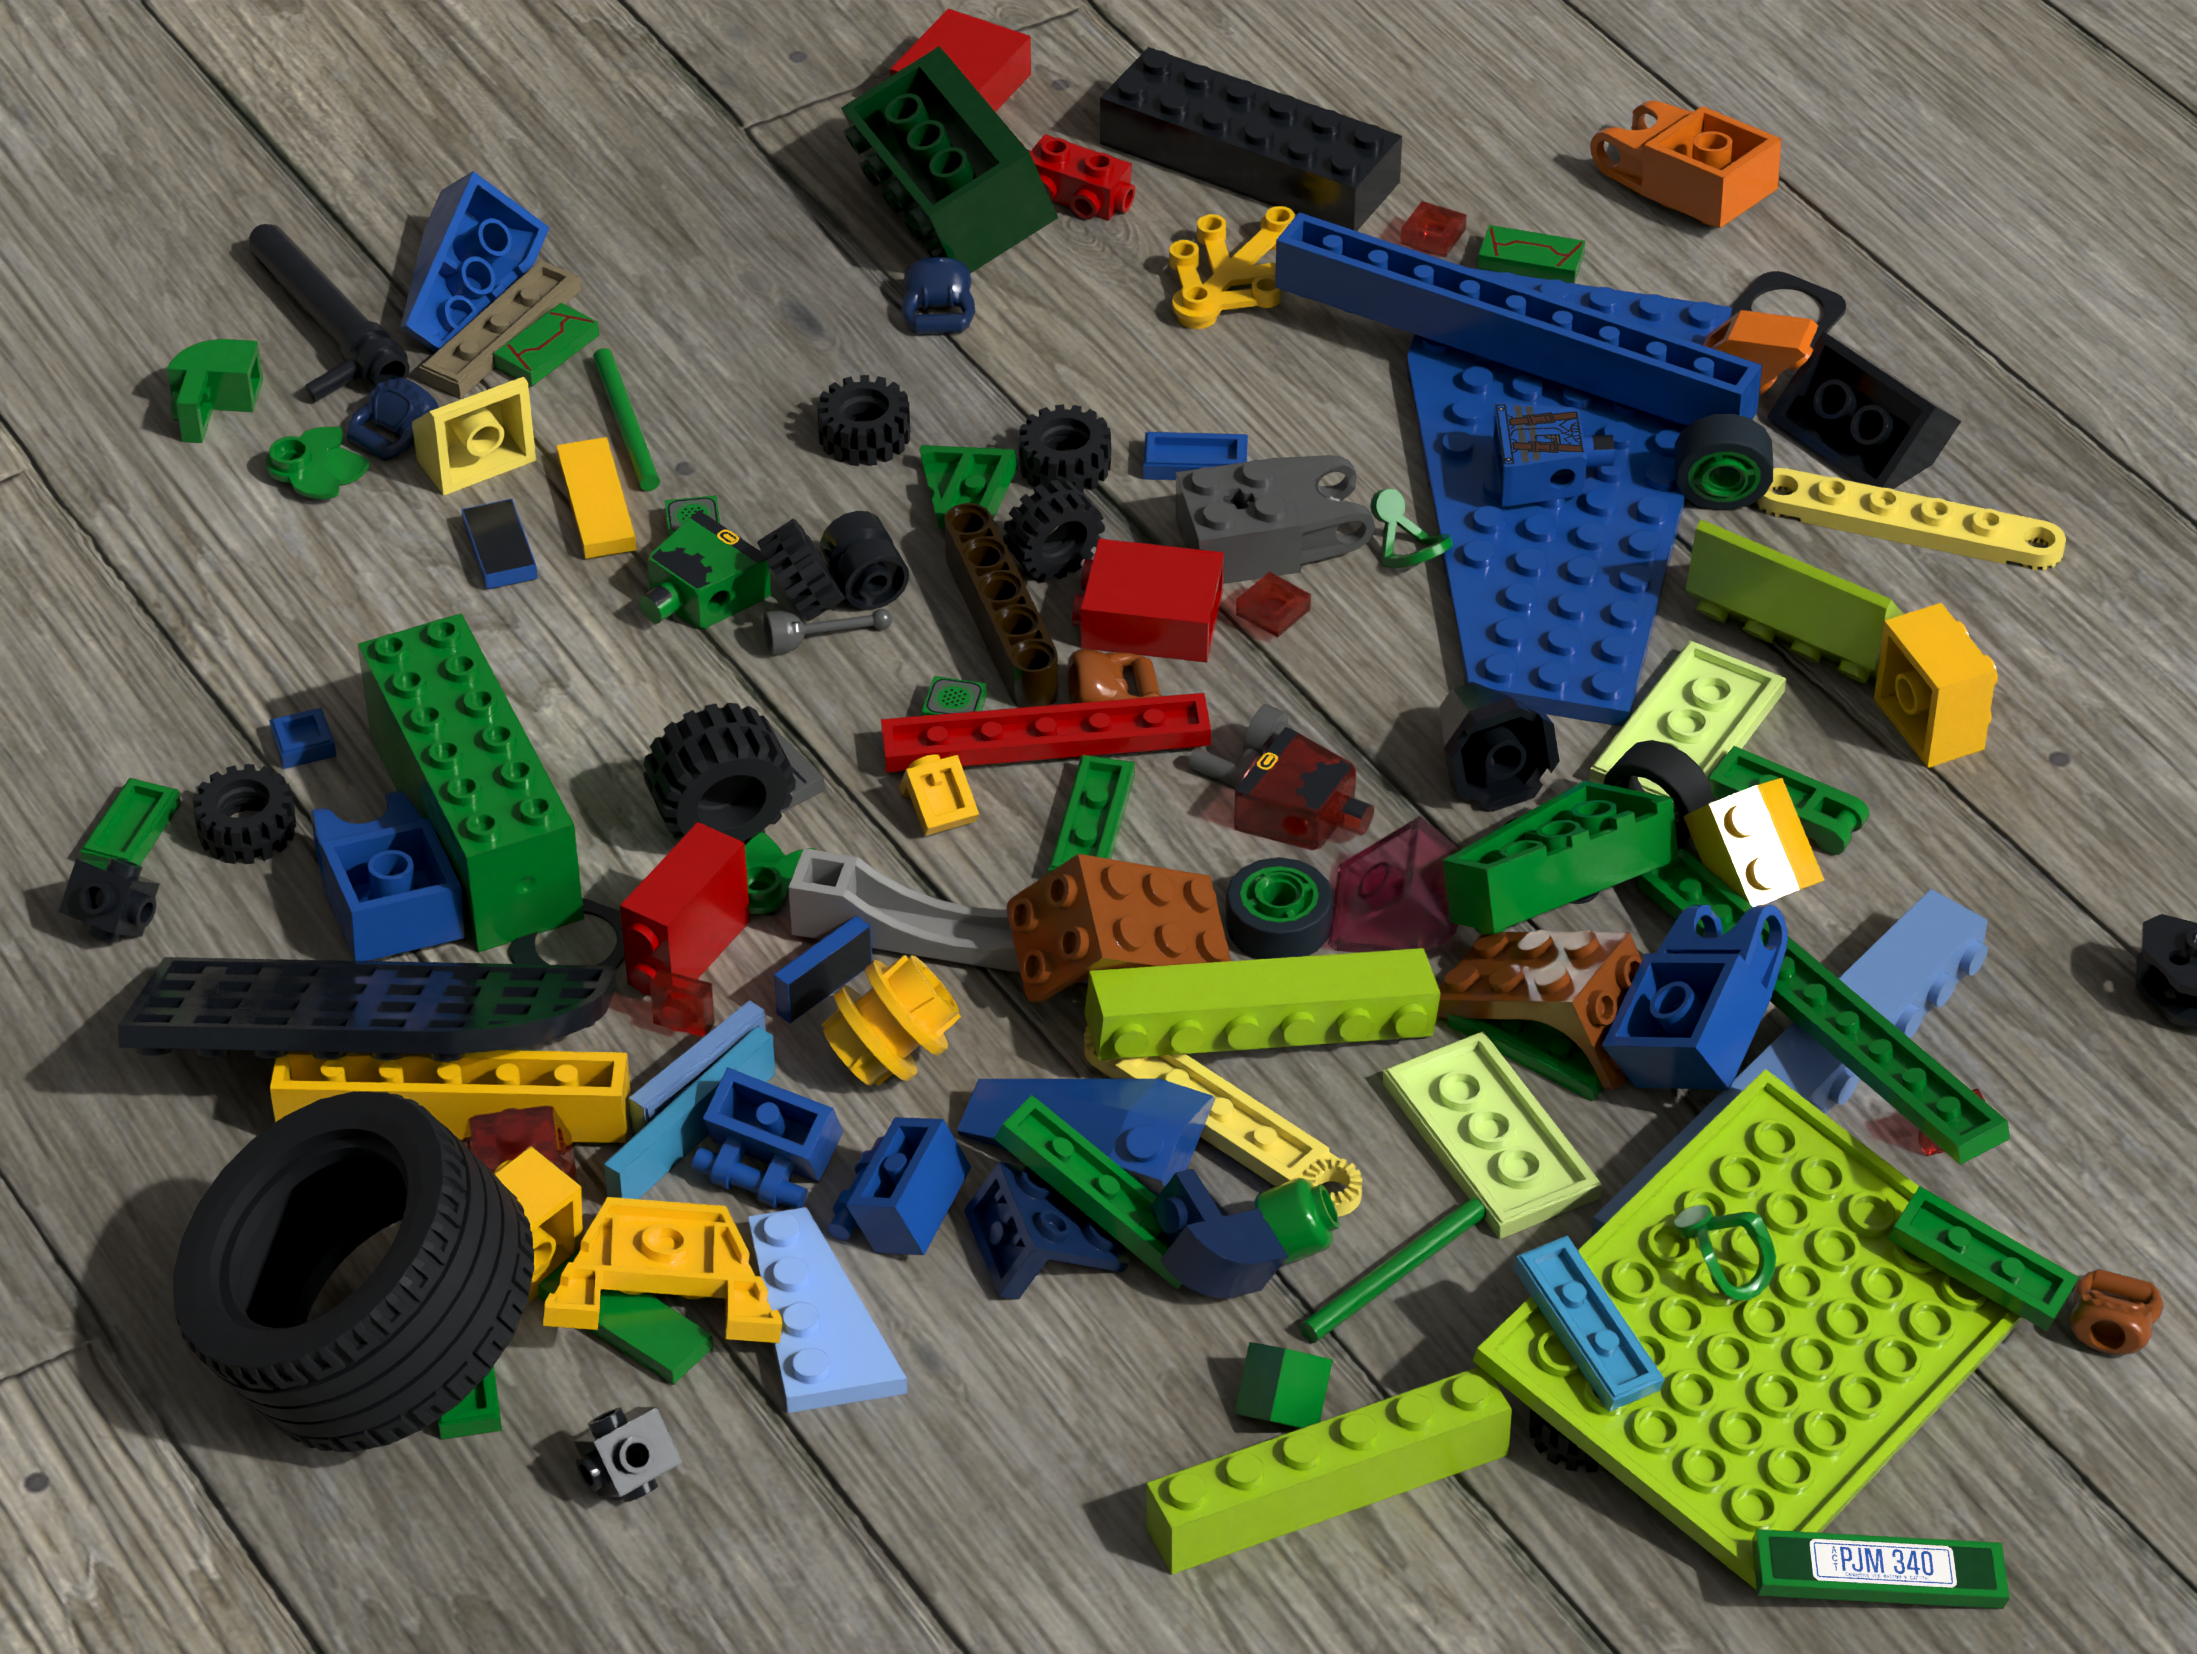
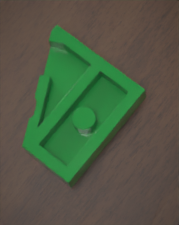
(967, 476)

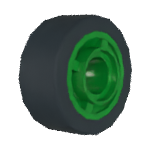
(1723, 461)
(1279, 909)

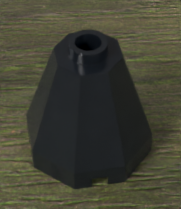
(1495, 746)

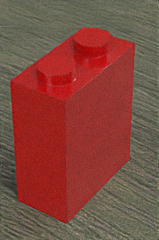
(986, 53)
(1150, 600)
(686, 908)

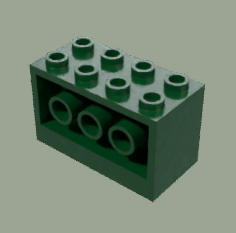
(947, 162)

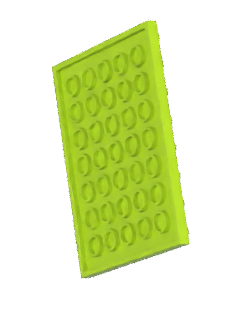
(1773, 1399)

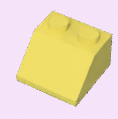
(476, 437)

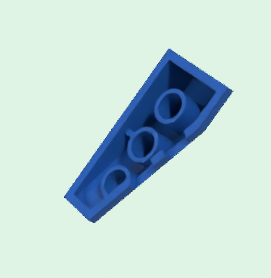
(468, 258)
(1137, 1123)

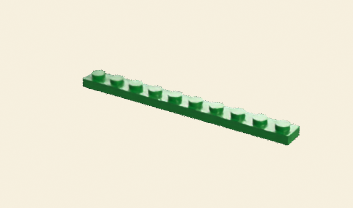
(1846, 1023)

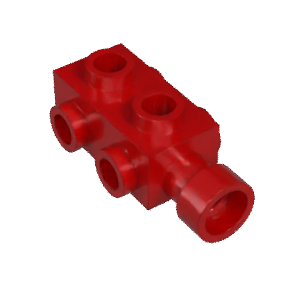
(1081, 176)

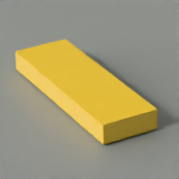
(596, 498)

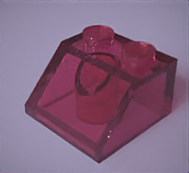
(1394, 893)

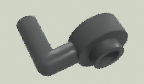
(1261, 733)

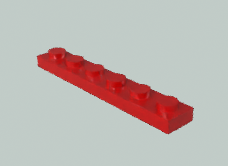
(1049, 731)

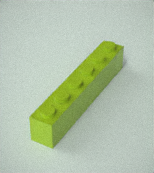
(1261, 1003)
(1327, 1469)

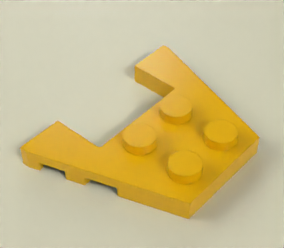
(664, 1251)

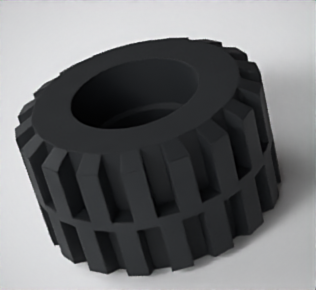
(719, 772)

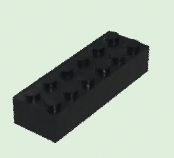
(1250, 139)

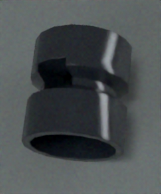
(864, 560)

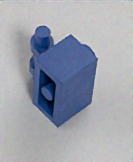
(772, 1127)
(902, 1187)

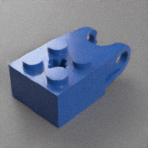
(388, 881)
(1698, 1001)

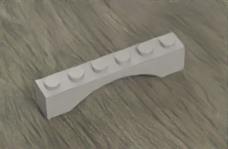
(838, 887)

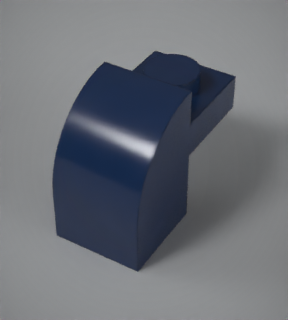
(1210, 1250)

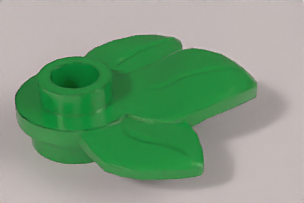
(315, 462)
(768, 873)

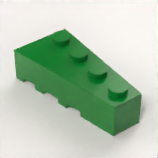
(1559, 855)

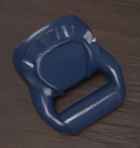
(937, 284)
(390, 406)

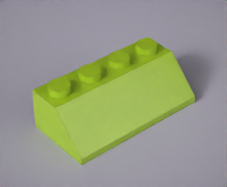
(1788, 601)

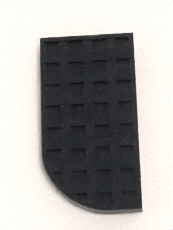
(360, 1007)

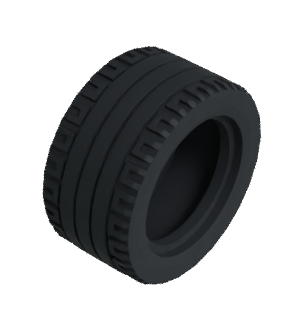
(414, 1329)

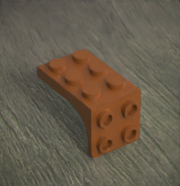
(1111, 917)
(1549, 978)

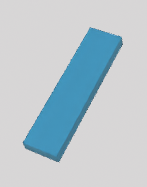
(681, 1124)

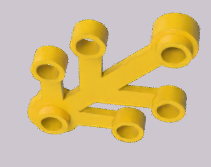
(1200, 303)

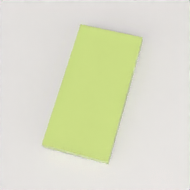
(1700, 707)
(1492, 1134)

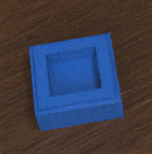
(302, 738)

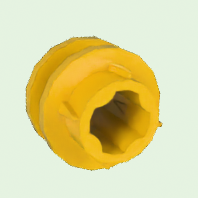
(891, 1020)

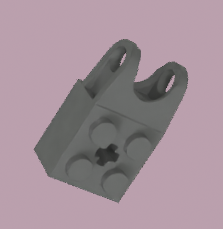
(1270, 514)

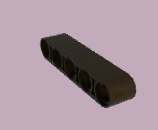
(1001, 606)

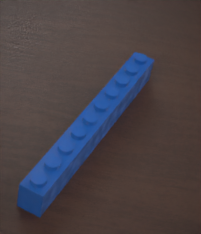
(1513, 324)

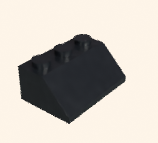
(1862, 416)

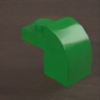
(210, 378)

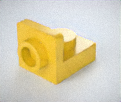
(939, 793)

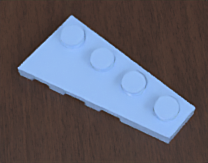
(828, 1339)

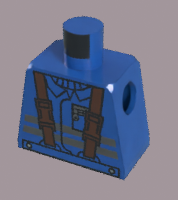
(1544, 452)

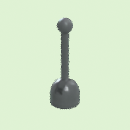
(786, 631)

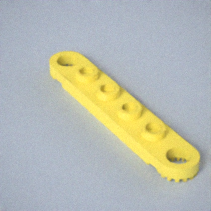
(1913, 519)
(1244, 1126)

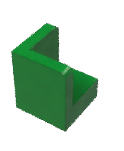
(1283, 1385)

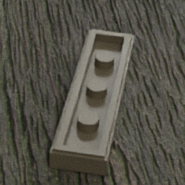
(470, 352)

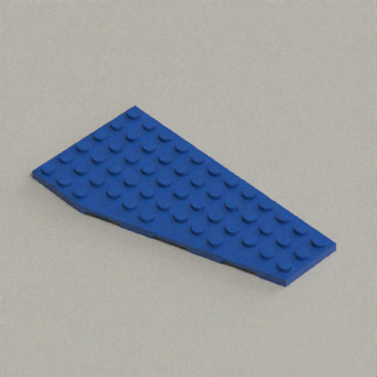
(1562, 590)

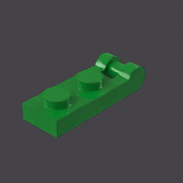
(1810, 797)

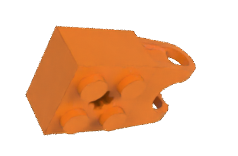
(1692, 161)

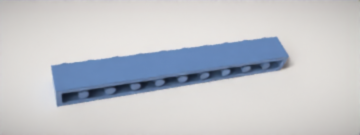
(1898, 976)

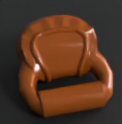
(1099, 676)
(2110, 1322)

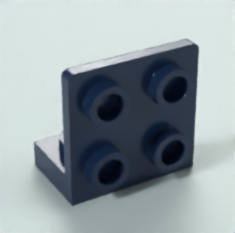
(1026, 1222)

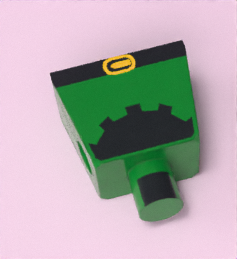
(704, 574)

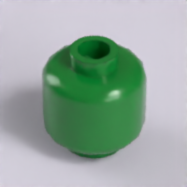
(1299, 1217)

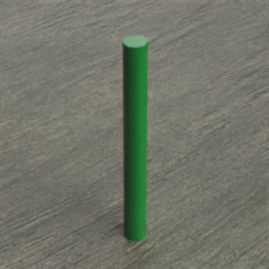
(626, 419)
(1393, 1270)

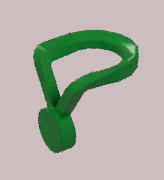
(1389, 507)
(1700, 1220)

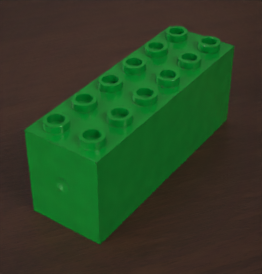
(475, 776)

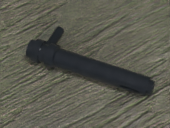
(362, 343)

